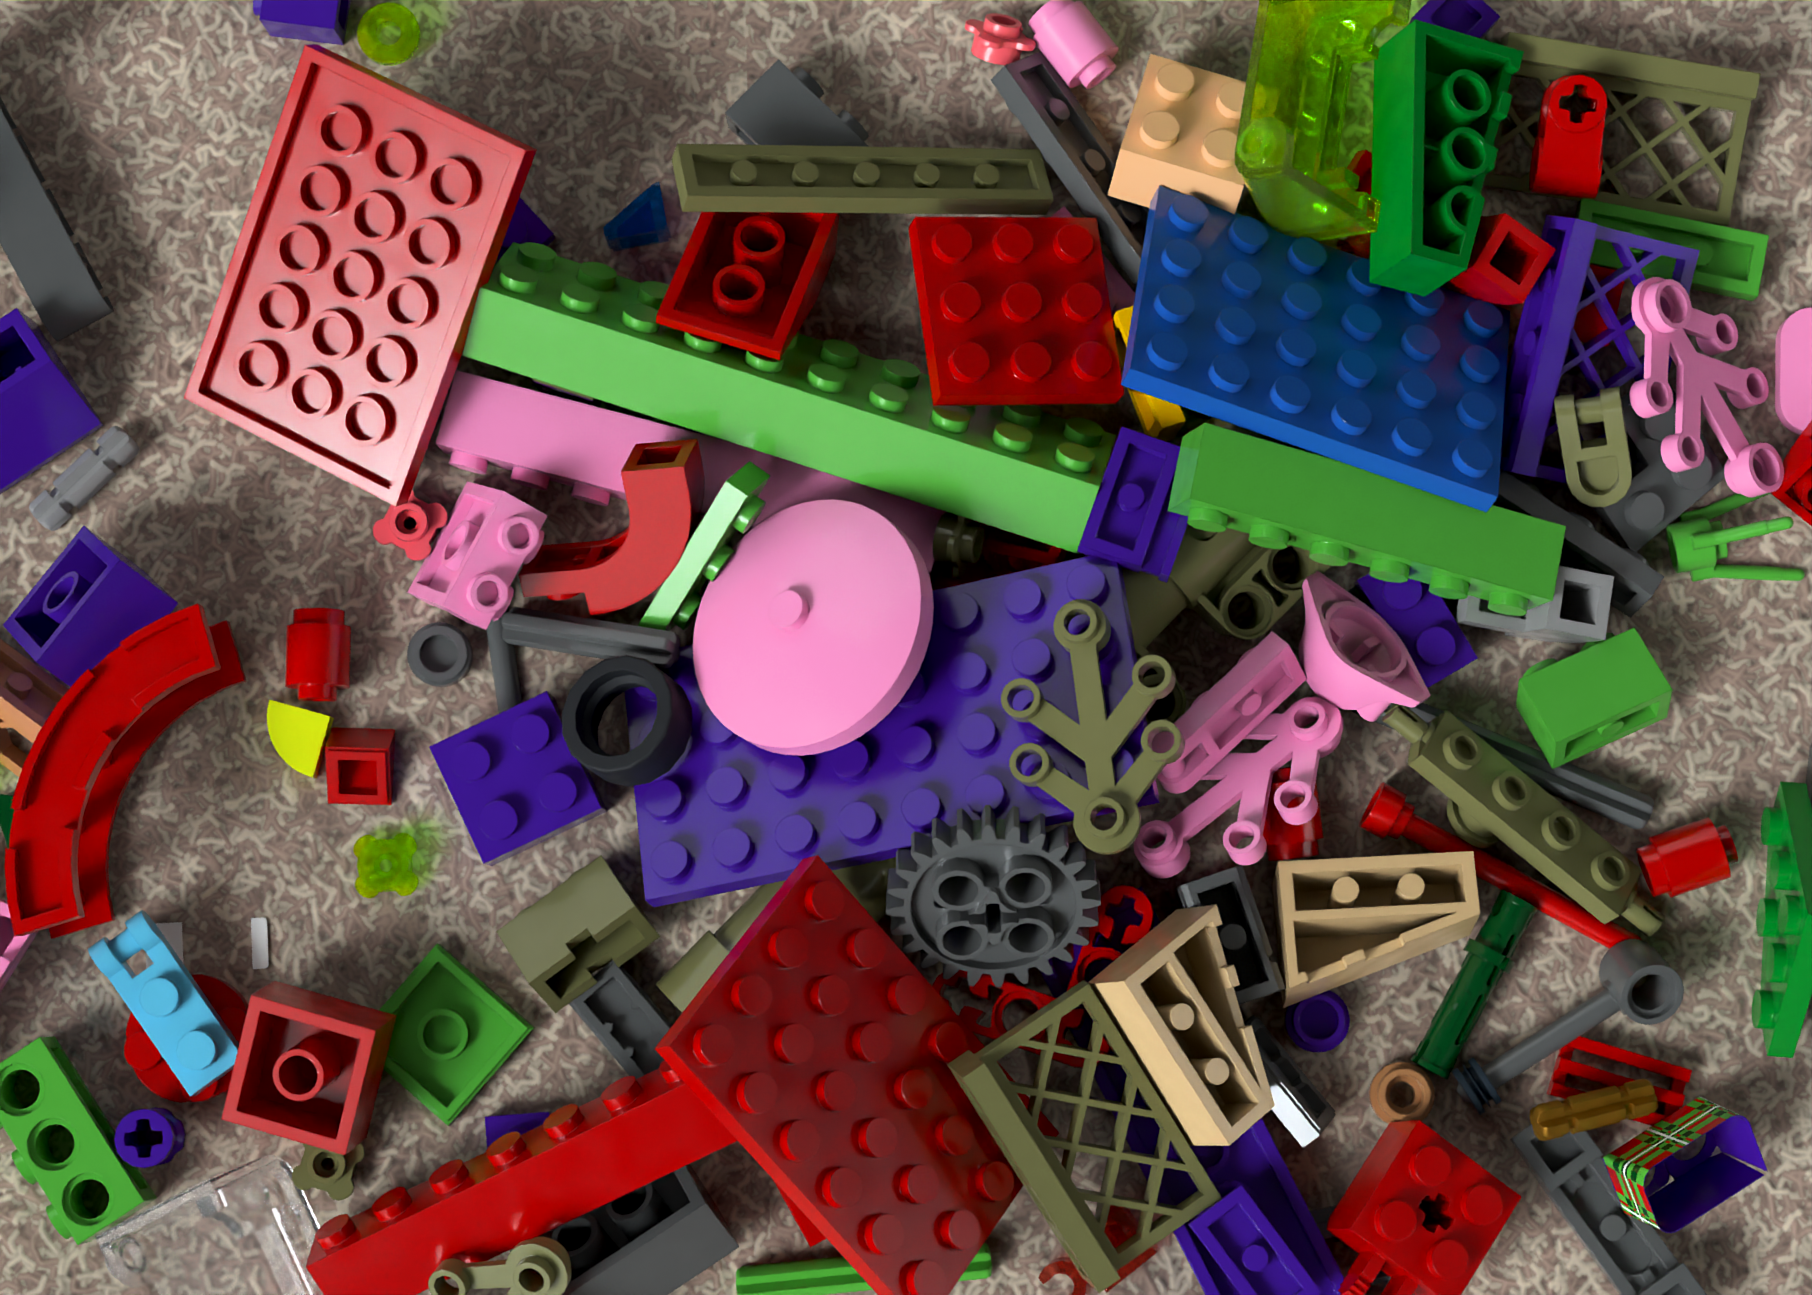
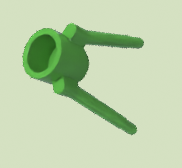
(1698, 543)

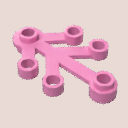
(1666, 317)
(1250, 779)

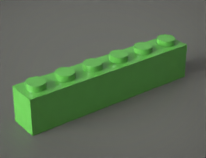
(1364, 519)

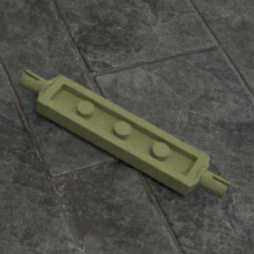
(1524, 817)

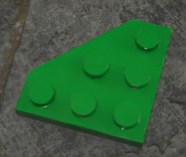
(1785, 921)

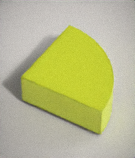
(298, 736)

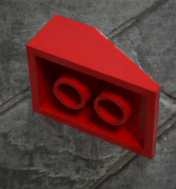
(750, 277)

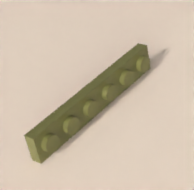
(860, 179)

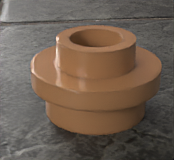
(1421, 1087)

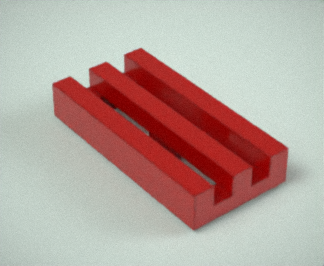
(1672, 1098)

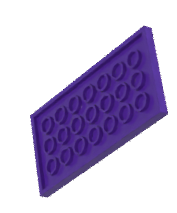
(751, 815)

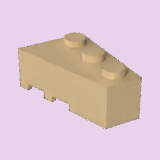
(1186, 1029)

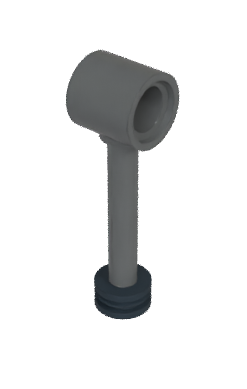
(1618, 972)

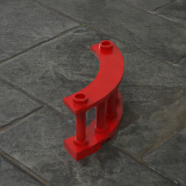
(87, 758)

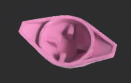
(1354, 653)

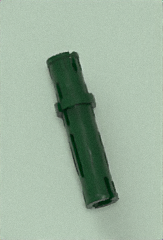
(1479, 974)

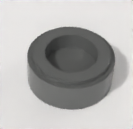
(440, 654)

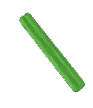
(826, 1276)

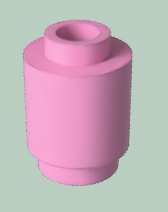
(1074, 42)

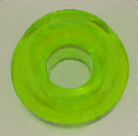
(388, 15)

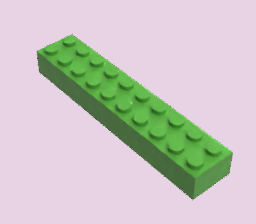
(811, 407)

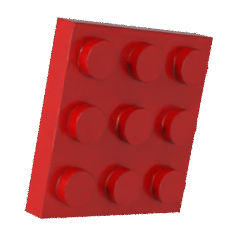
(1015, 311)

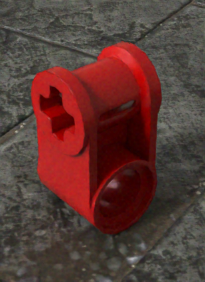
(1568, 153)

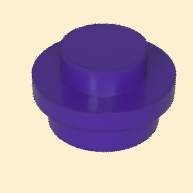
(1318, 1022)

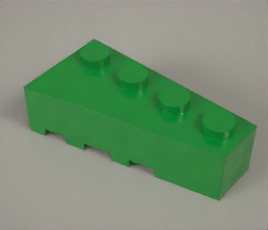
(1431, 149)

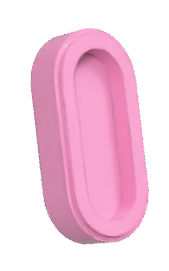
(1794, 371)

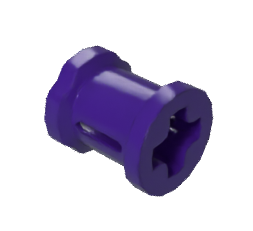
(140, 1154)

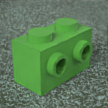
(1592, 697)

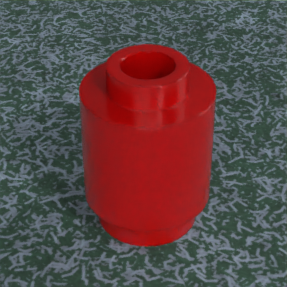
(318, 654)
(1289, 840)
(1687, 858)

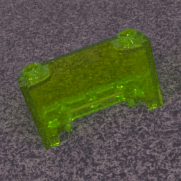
(1298, 111)

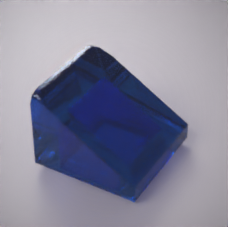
(641, 222)

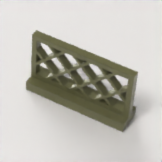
(1649, 78)
(1038, 1166)

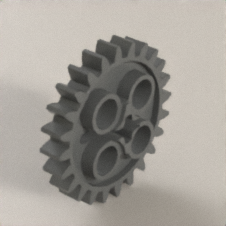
(993, 896)

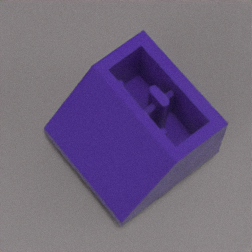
(38, 402)

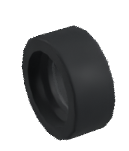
(593, 695)

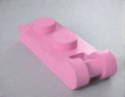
(1230, 711)

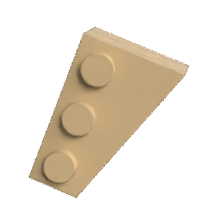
(1367, 914)

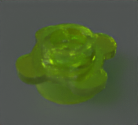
(370, 855)

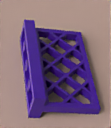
(1548, 331)

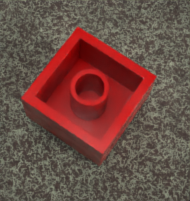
(308, 1067)

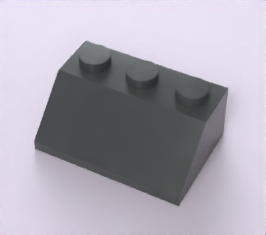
(646, 1239)

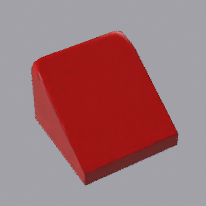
(360, 766)

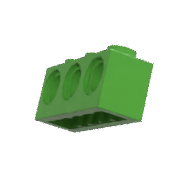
(67, 1103)

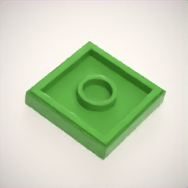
(449, 1034)

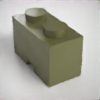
(577, 933)

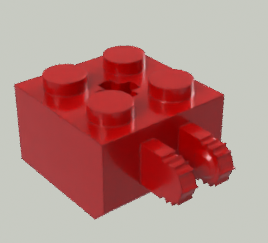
(1384, 1220)

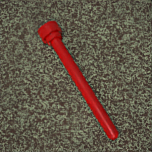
(1393, 816)

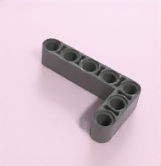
(40, 243)

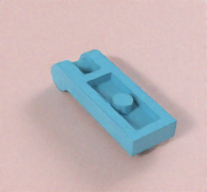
(168, 1004)

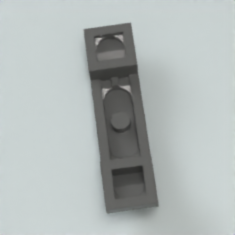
(1583, 1193)

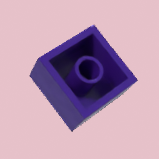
(85, 607)
(517, 779)

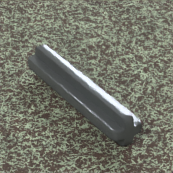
(589, 637)

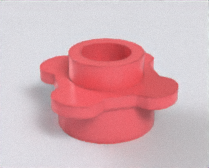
(998, 39)
(417, 540)

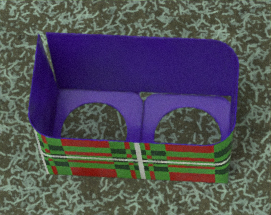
(1697, 1182)

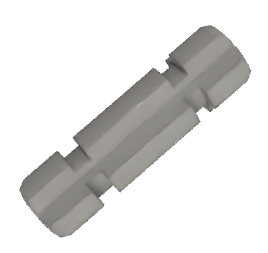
(84, 478)

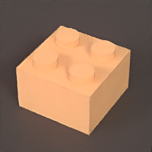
(1181, 136)

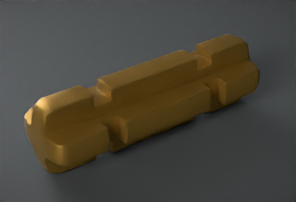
(1593, 1109)

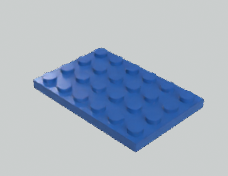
(1315, 353)

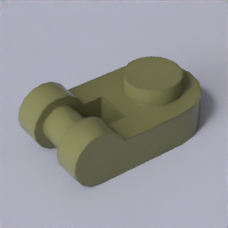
(1599, 467)

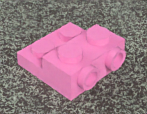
(479, 555)

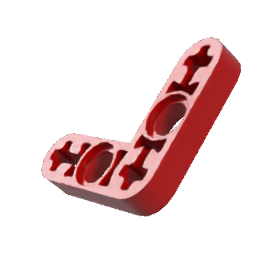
(1088, 955)

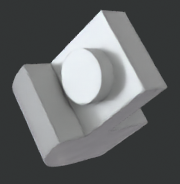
(1574, 616)

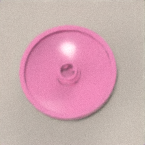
(813, 627)

